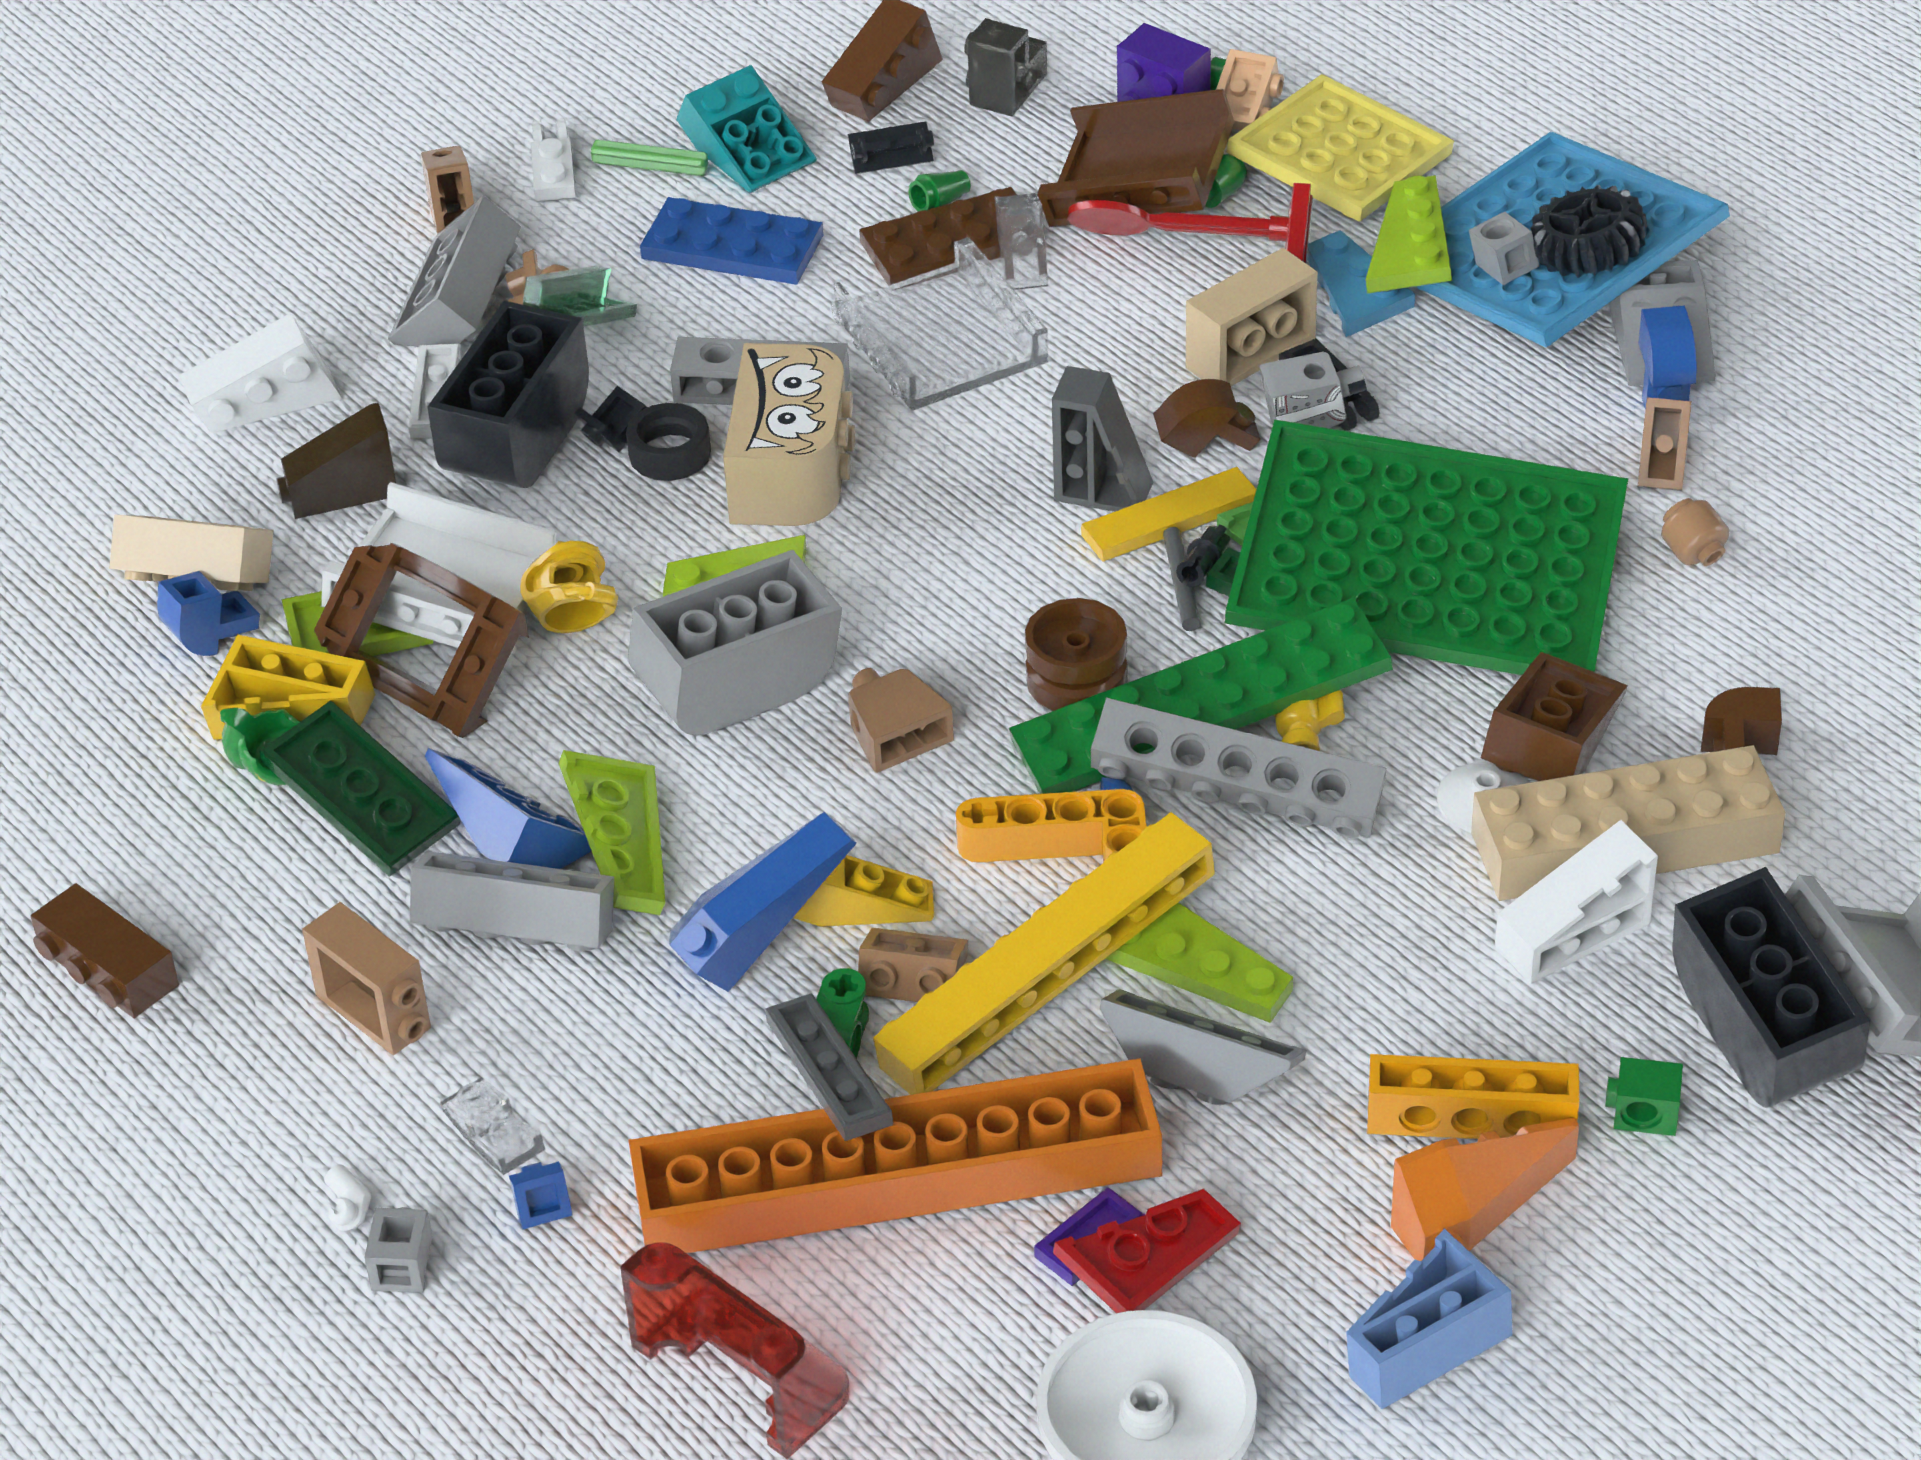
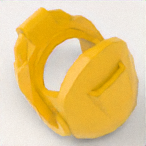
(566, 587)

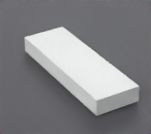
(432, 370)

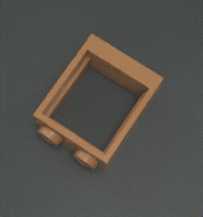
(367, 978)

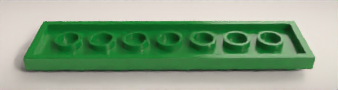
(1218, 688)

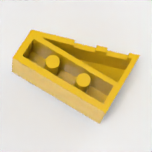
(278, 676)

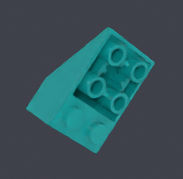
(744, 130)

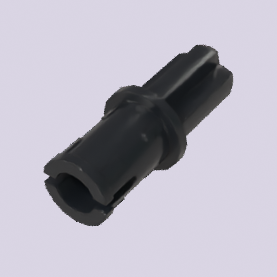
(1202, 555)

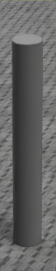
(1184, 594)

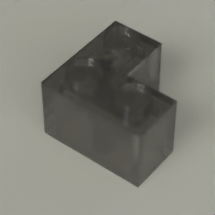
(1003, 66)

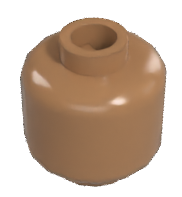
(1695, 532)

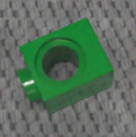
(1645, 1096)

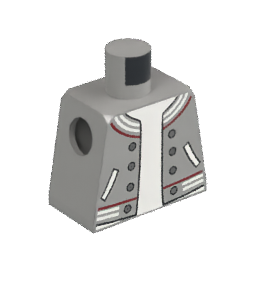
(1309, 389)

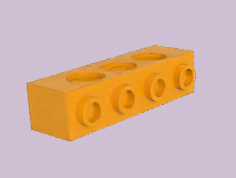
(1467, 1095)

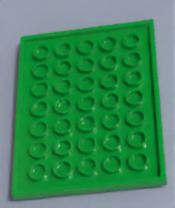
(1434, 544)

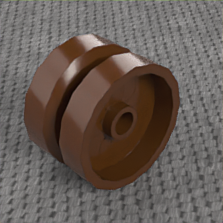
(1074, 651)

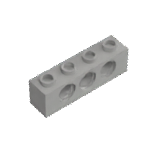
(709, 367)

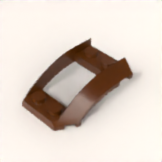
(476, 661)

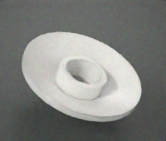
(1457, 789)

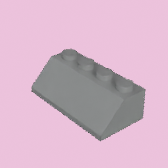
(458, 278)

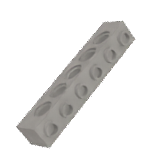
(1219, 748)

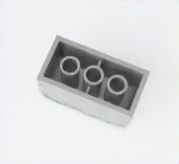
(736, 643)

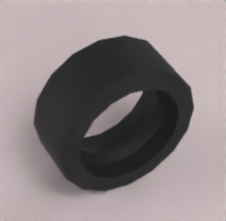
(672, 462)

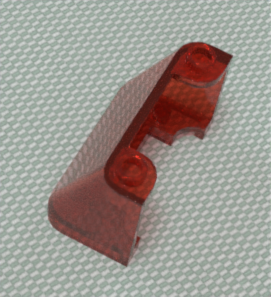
(686, 1304)

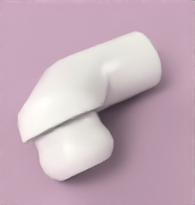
(352, 1199)

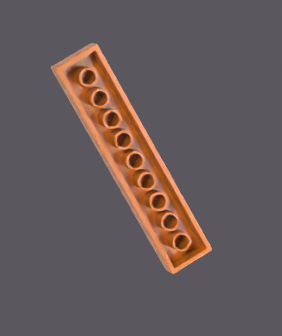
(938, 1156)

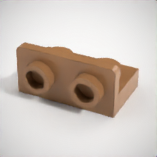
(908, 963)

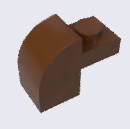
(1200, 413)
(1743, 719)

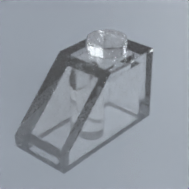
(1022, 240)

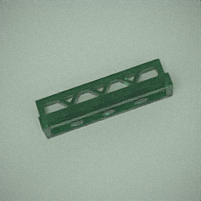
(577, 293)

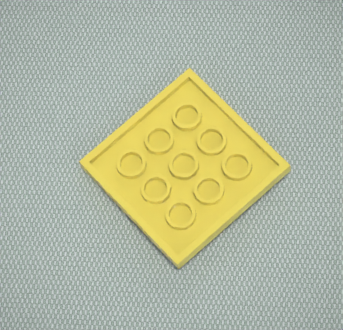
(1340, 146)

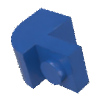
(1668, 353)
(202, 614)

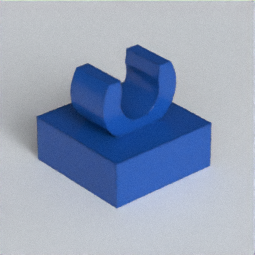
(540, 1194)

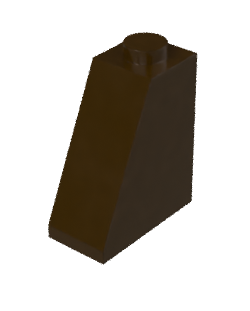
(339, 467)

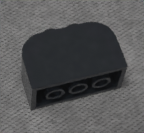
(512, 396)
(1766, 989)

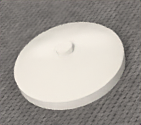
(1146, 1392)

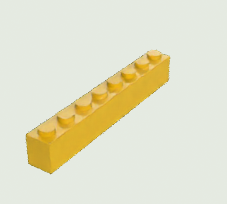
(1044, 955)

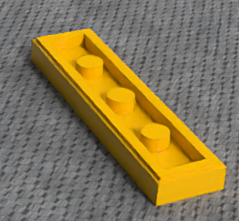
(1179, 508)

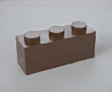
(104, 950)

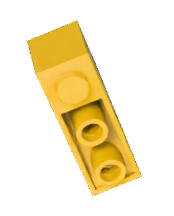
(868, 894)

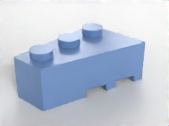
(1429, 1323)

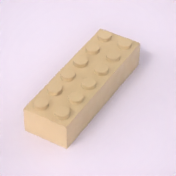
(1682, 808)

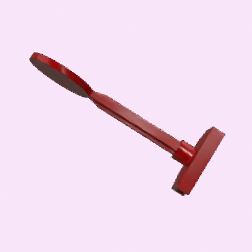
(1125, 219)

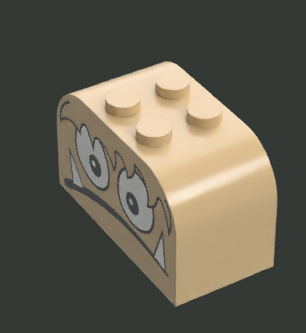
(787, 435)

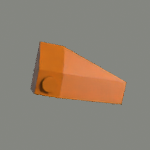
(1475, 1184)

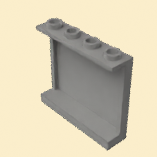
(1874, 957)

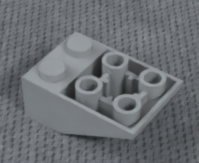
(1667, 286)

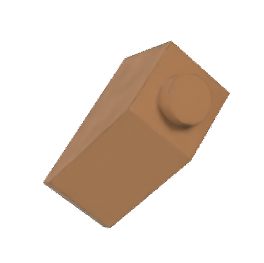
(1664, 443)

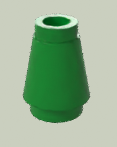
(938, 189)

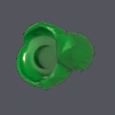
(248, 734)

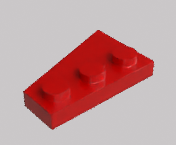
(1147, 1256)

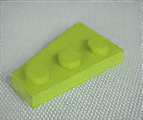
(698, 569)

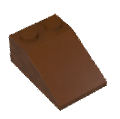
(1551, 719)

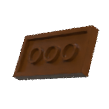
(927, 238)

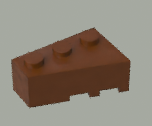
(883, 60)

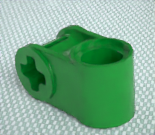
(842, 1001)

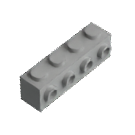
(511, 900)

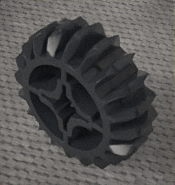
(1589, 231)

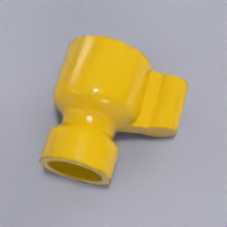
(1303, 720)

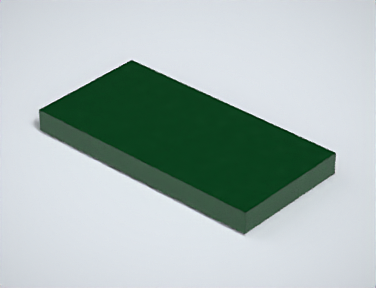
(360, 788)

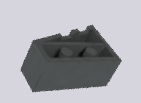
(1094, 444)

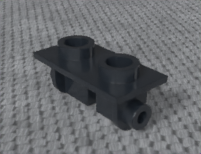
(891, 147)

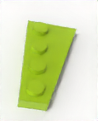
(1411, 239)
(621, 825)
(1207, 962)

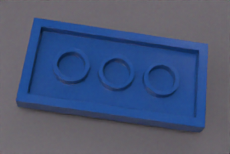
(732, 240)

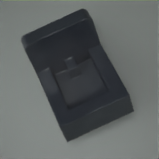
(610, 419)

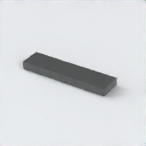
(829, 1067)

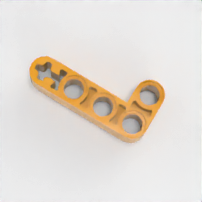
(1048, 825)

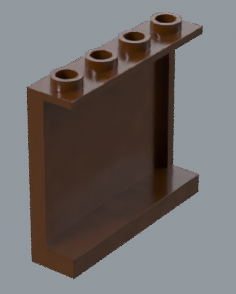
(1143, 154)

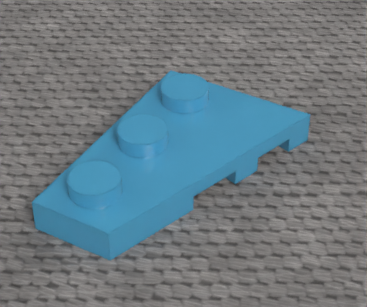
(1343, 272)

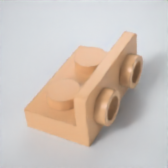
(1250, 85)

